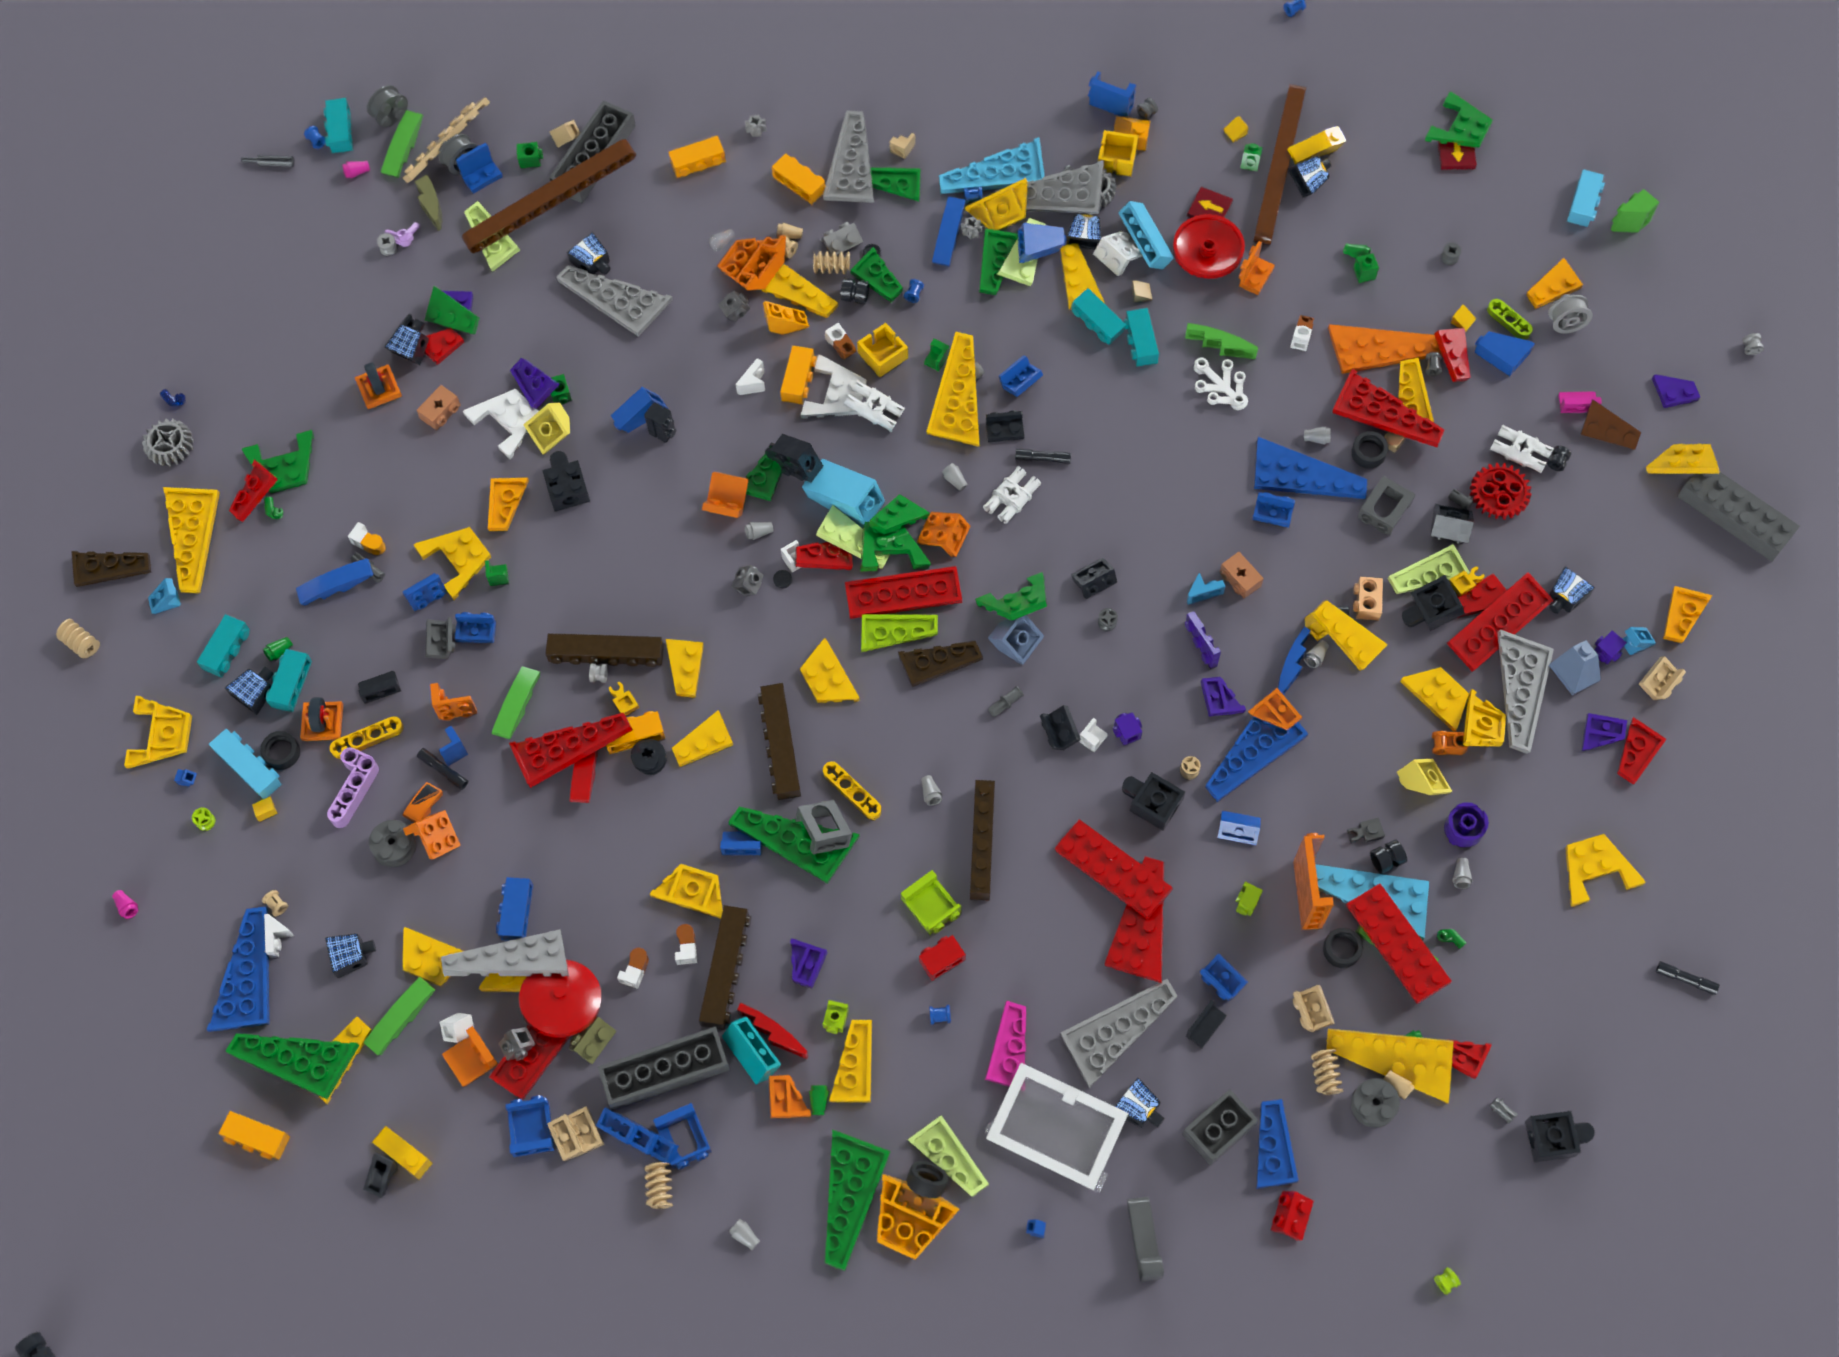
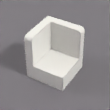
(788, 555)
(1092, 736)
(455, 1027)

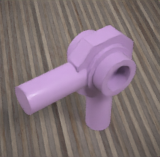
(403, 236)

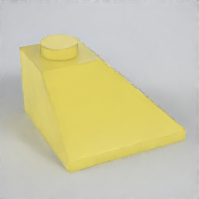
(548, 426)
(1423, 777)

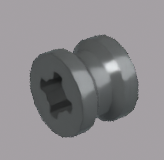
(1147, 108)
(1451, 258)
(1110, 616)

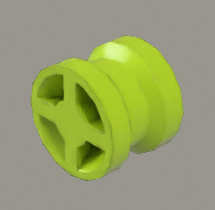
(203, 814)
(1447, 1280)

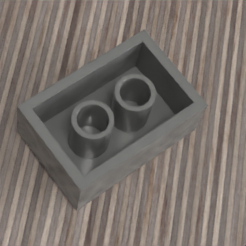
(1220, 1127)

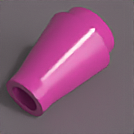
(353, 169)
(126, 906)

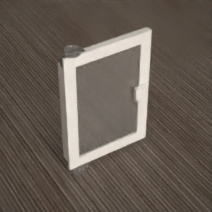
(1057, 1127)

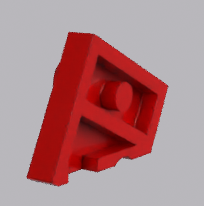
(442, 344)
(1469, 1057)

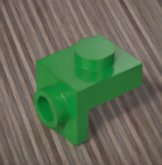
(1251, 157)

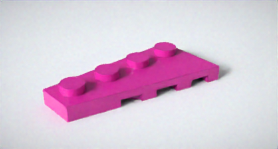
(1008, 1046)

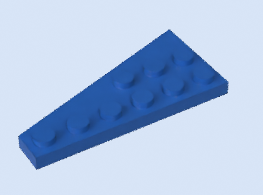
(245, 985)

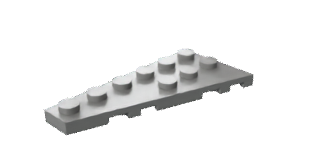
(850, 168)
(1067, 191)
(617, 299)
(1524, 681)
(516, 957)
(1107, 1035)

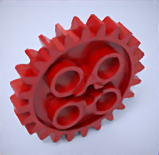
(1500, 491)

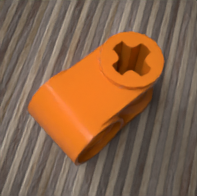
(1446, 743)

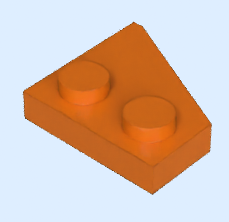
(1276, 710)
(785, 1098)

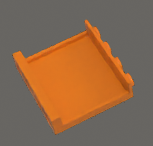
(1311, 907)

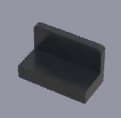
(379, 687)
(1206, 1025)

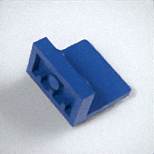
(478, 168)
(425, 592)

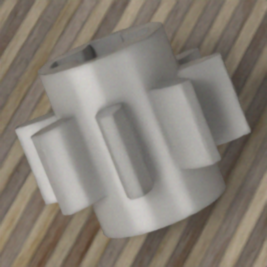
(755, 125)
(971, 227)

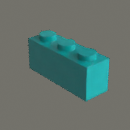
(338, 125)
(1098, 316)
(1141, 337)
(223, 646)
(288, 680)
(751, 1050)

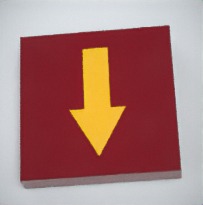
(1456, 156)
(1210, 203)

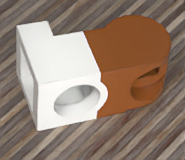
(1302, 333)
(840, 341)
(687, 945)
(636, 968)

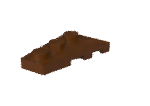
(1608, 427)

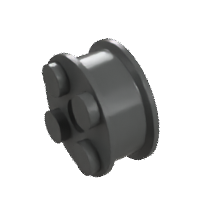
(387, 105)
(453, 149)
(382, 845)
(1380, 1092)

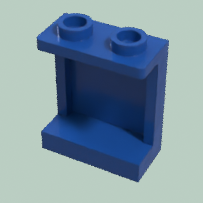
(1111, 97)
(529, 1126)

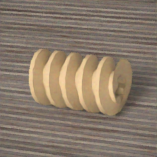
(831, 262)
(77, 639)
(1325, 1072)
(657, 1185)

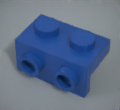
(1019, 376)
(1273, 509)
(475, 628)
(1223, 978)

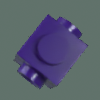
(1609, 647)
(1127, 728)

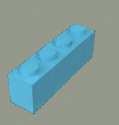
(1146, 235)
(245, 764)

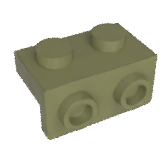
(592, 1040)

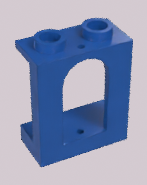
(676, 1116)

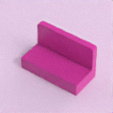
(1576, 401)

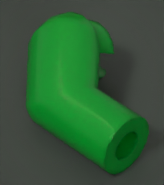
(272, 511)
(1451, 935)

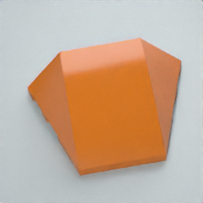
(754, 261)

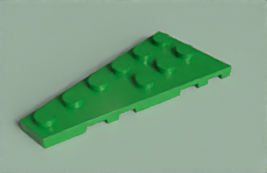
(790, 841)
(301, 1061)
(852, 1185)

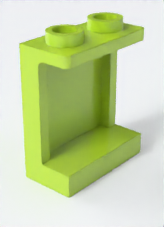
(930, 903)

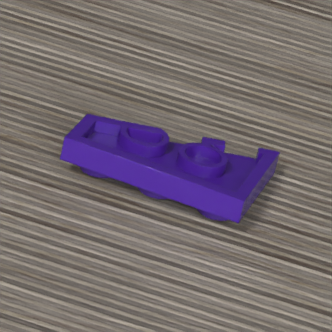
(533, 382)

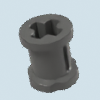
(1433, 364)

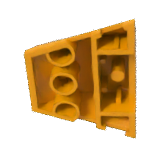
(908, 1219)

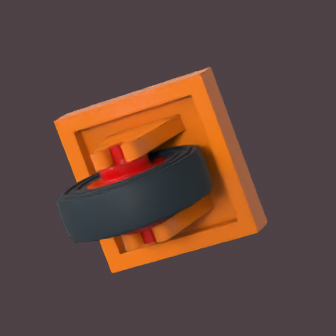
(377, 385)
(321, 720)

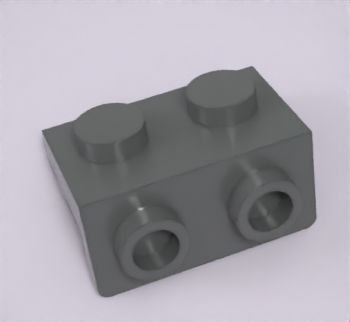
(439, 638)

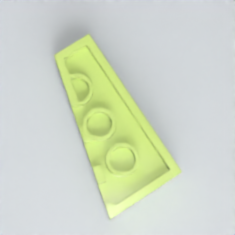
(499, 251)
(1442, 563)

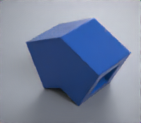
(185, 777)
(1036, 1228)

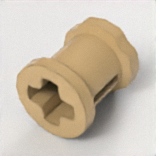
(275, 903)

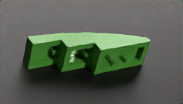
(401, 143)
(1227, 343)
(515, 703)
(399, 1015)

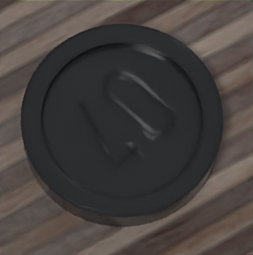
(867, 248)
(782, 579)

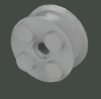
(1570, 313)

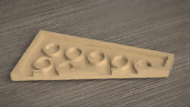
(456, 126)

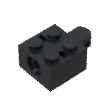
(795, 458)
(565, 482)
(1434, 604)
(1153, 800)
(1557, 1137)

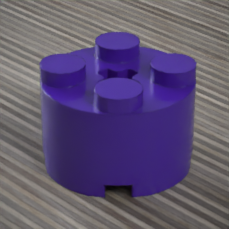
(1466, 825)

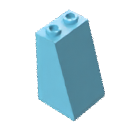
(846, 490)

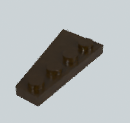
(108, 566)
(938, 661)

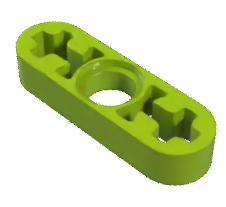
(1503, 307)

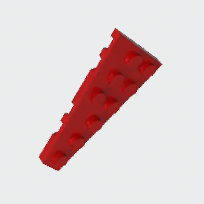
(1382, 410)
(559, 749)
(1140, 940)

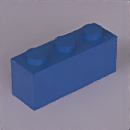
(514, 909)

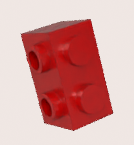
(942, 957)

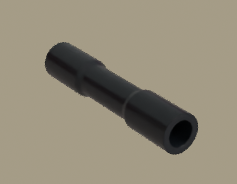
(1057, 457)
(432, 761)
(1699, 982)

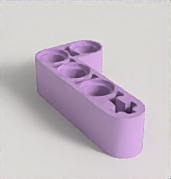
(341, 816)

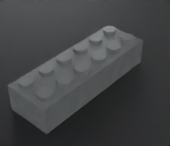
(604, 129)
(1739, 512)
(663, 1068)

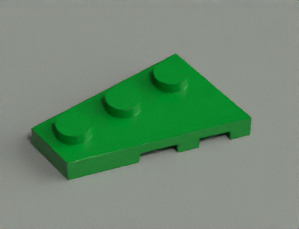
(449, 313)
(897, 513)

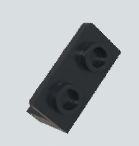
(1004, 426)
(1095, 577)
(1060, 728)

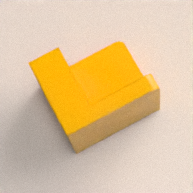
(1317, 630)

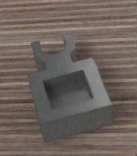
(1369, 830)

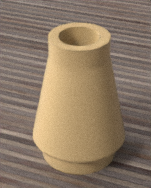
(789, 231)
(1401, 1084)

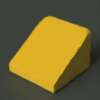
(1236, 129)
(1463, 318)
(264, 809)

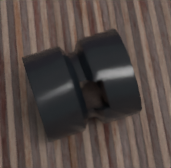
(852, 290)
(1387, 857)
(33, 1346)

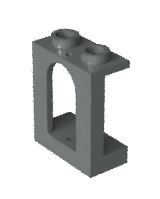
(1394, 491)
(826, 841)

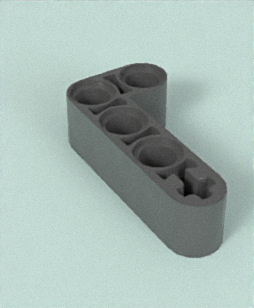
(1144, 1239)

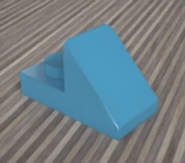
(1201, 592)
(164, 597)
(1638, 639)

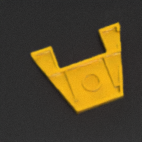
(463, 552)
(167, 733)
(1594, 859)

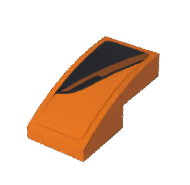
(422, 802)

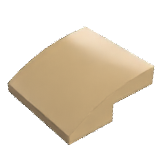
(575, 1134)

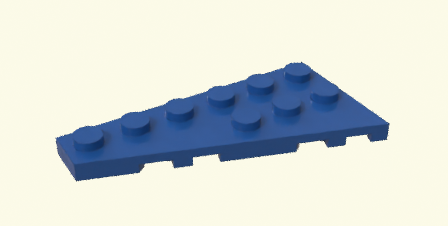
(1290, 471)
(1252, 752)

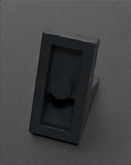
(379, 1175)

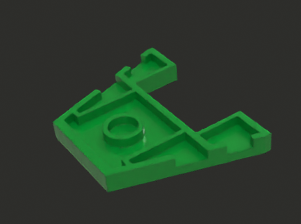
(1468, 128)
(289, 468)
(891, 543)
(1020, 603)

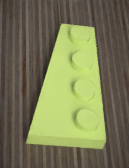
(1018, 271)
(845, 534)
(945, 1150)

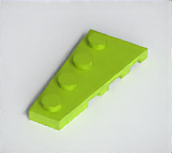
(889, 630)

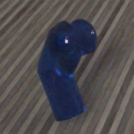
(177, 400)

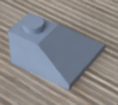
(1016, 638)
(1577, 667)

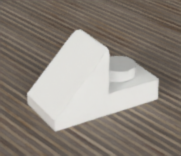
(750, 381)
(273, 932)

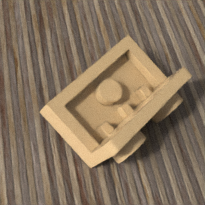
(1661, 679)
(1313, 1009)

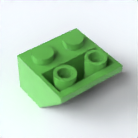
(1635, 213)

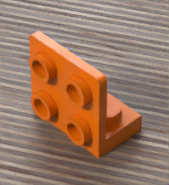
(1255, 271)
(726, 495)
(945, 531)
(449, 708)
(436, 834)
(469, 1058)

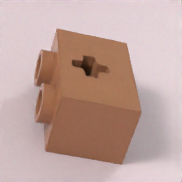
(438, 407)
(1241, 575)

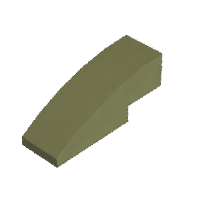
(429, 201)

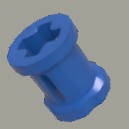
(1294, 6)
(312, 133)
(972, 195)
(914, 290)
(940, 1014)

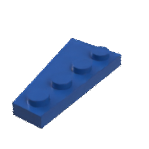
(1275, 1151)

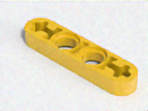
(365, 734)
(854, 788)

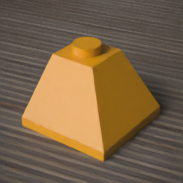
(1134, 127)

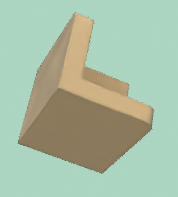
(565, 133)
(902, 145)

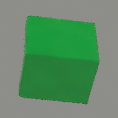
(938, 354)
(496, 574)

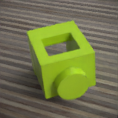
(1248, 899)
(838, 1025)

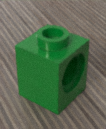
(529, 155)
(1366, 268)
(564, 396)

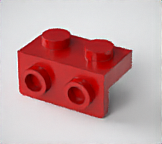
(1292, 1214)

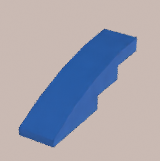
(948, 231)
(334, 581)
(1291, 668)
(637, 1135)

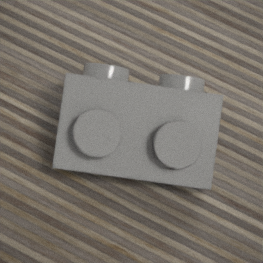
(843, 239)

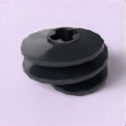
(647, 765)

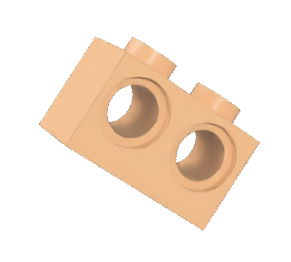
(1372, 598)

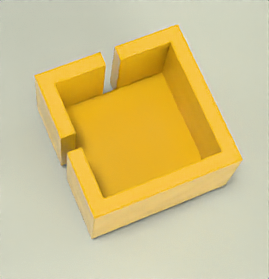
(1118, 152)
(885, 353)

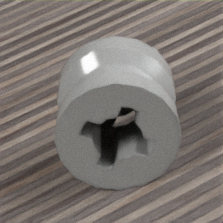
(387, 249)
(1752, 344)
(598, 673)

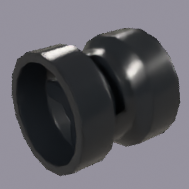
(1559, 457)

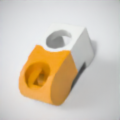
(369, 542)

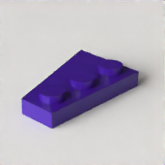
(1205, 643)

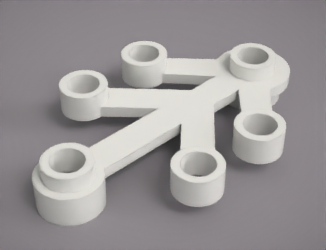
(1221, 385)

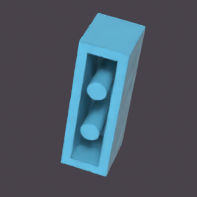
(1586, 198)

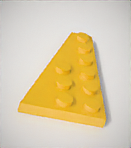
(956, 401)
(191, 528)
(1417, 1059)

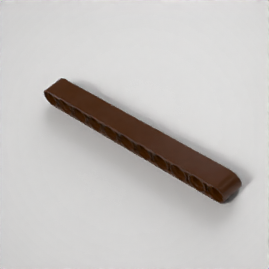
(1279, 164)
(548, 196)

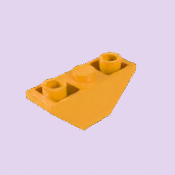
(784, 319)

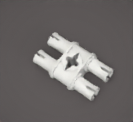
(876, 415)
(1524, 457)
(1012, 495)

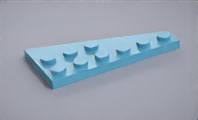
(997, 170)
(1407, 893)

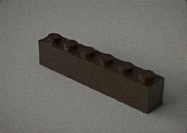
(604, 649)
(780, 741)
(982, 840)
(724, 967)

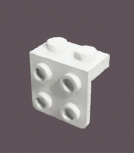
(1117, 251)

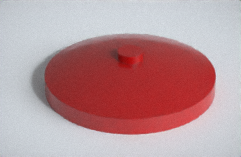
(1208, 246)
(560, 1003)

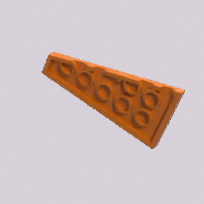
(1376, 348)

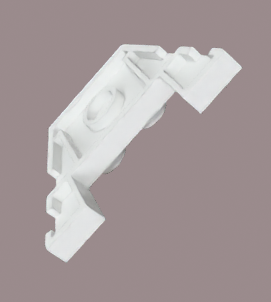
(837, 393)
(511, 412)

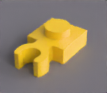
(1464, 582)
(624, 701)

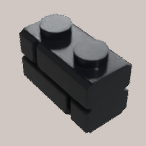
(660, 422)

